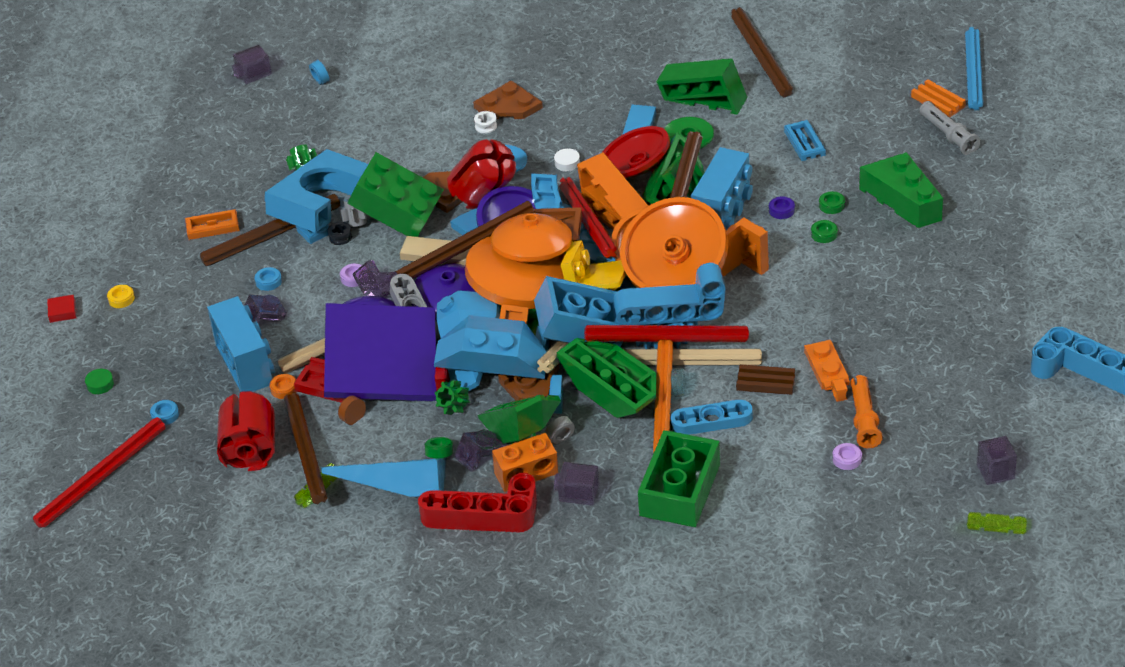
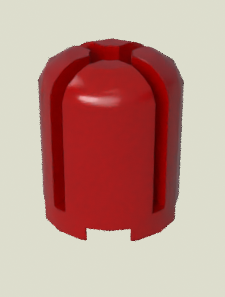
(481, 170)
(246, 431)

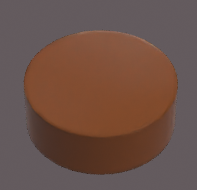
(351, 410)

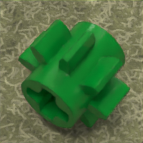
(300, 156)
(452, 397)

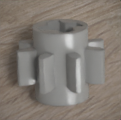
(352, 215)

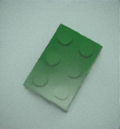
(395, 196)
(679, 478)

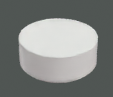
(566, 159)

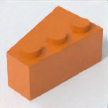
(607, 190)

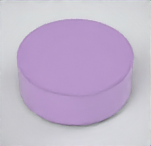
(346, 275)
(847, 456)

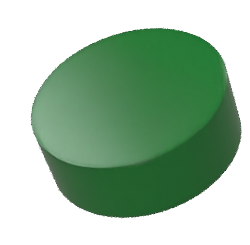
(831, 202)
(824, 231)
(99, 381)
(438, 447)

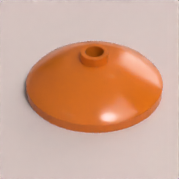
(531, 237)

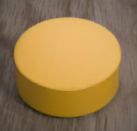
(120, 296)

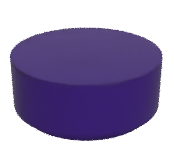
(781, 207)

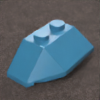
(491, 347)

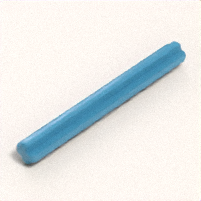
(973, 67)

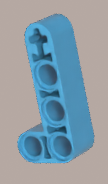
(674, 303)
(1079, 354)

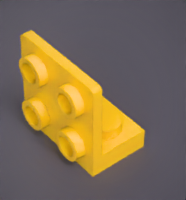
(577, 268)

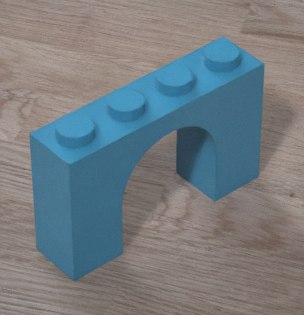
(293, 196)

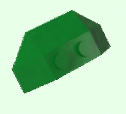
(657, 187)
(609, 376)
(520, 418)

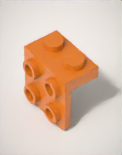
(746, 246)

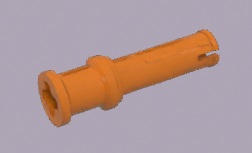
(865, 420)

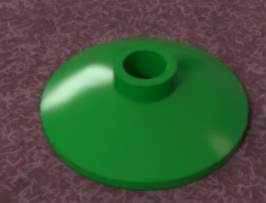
(686, 124)

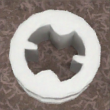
(489, 118)

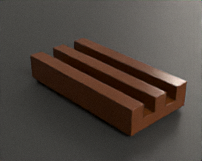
(765, 379)

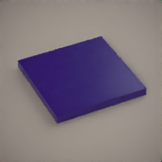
(379, 352)

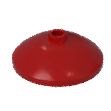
(638, 150)

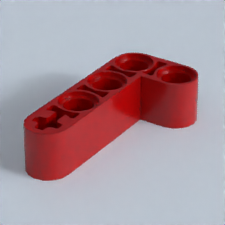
(482, 510)

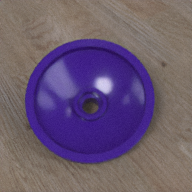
(500, 201)
(441, 282)

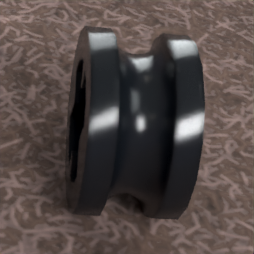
(339, 227)

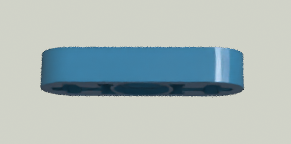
(731, 421)

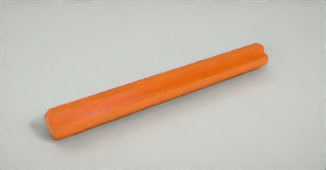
(663, 389)

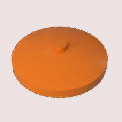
(671, 242)
(505, 279)

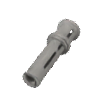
(931, 112)

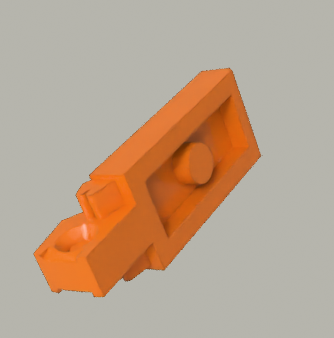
(828, 368)

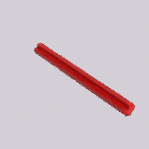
(589, 218)
(675, 333)
(98, 473)

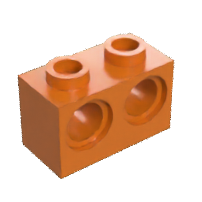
(529, 456)

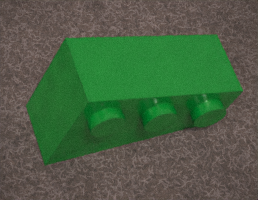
(704, 83)
(903, 188)

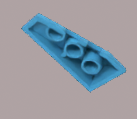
(455, 309)
(404, 477)

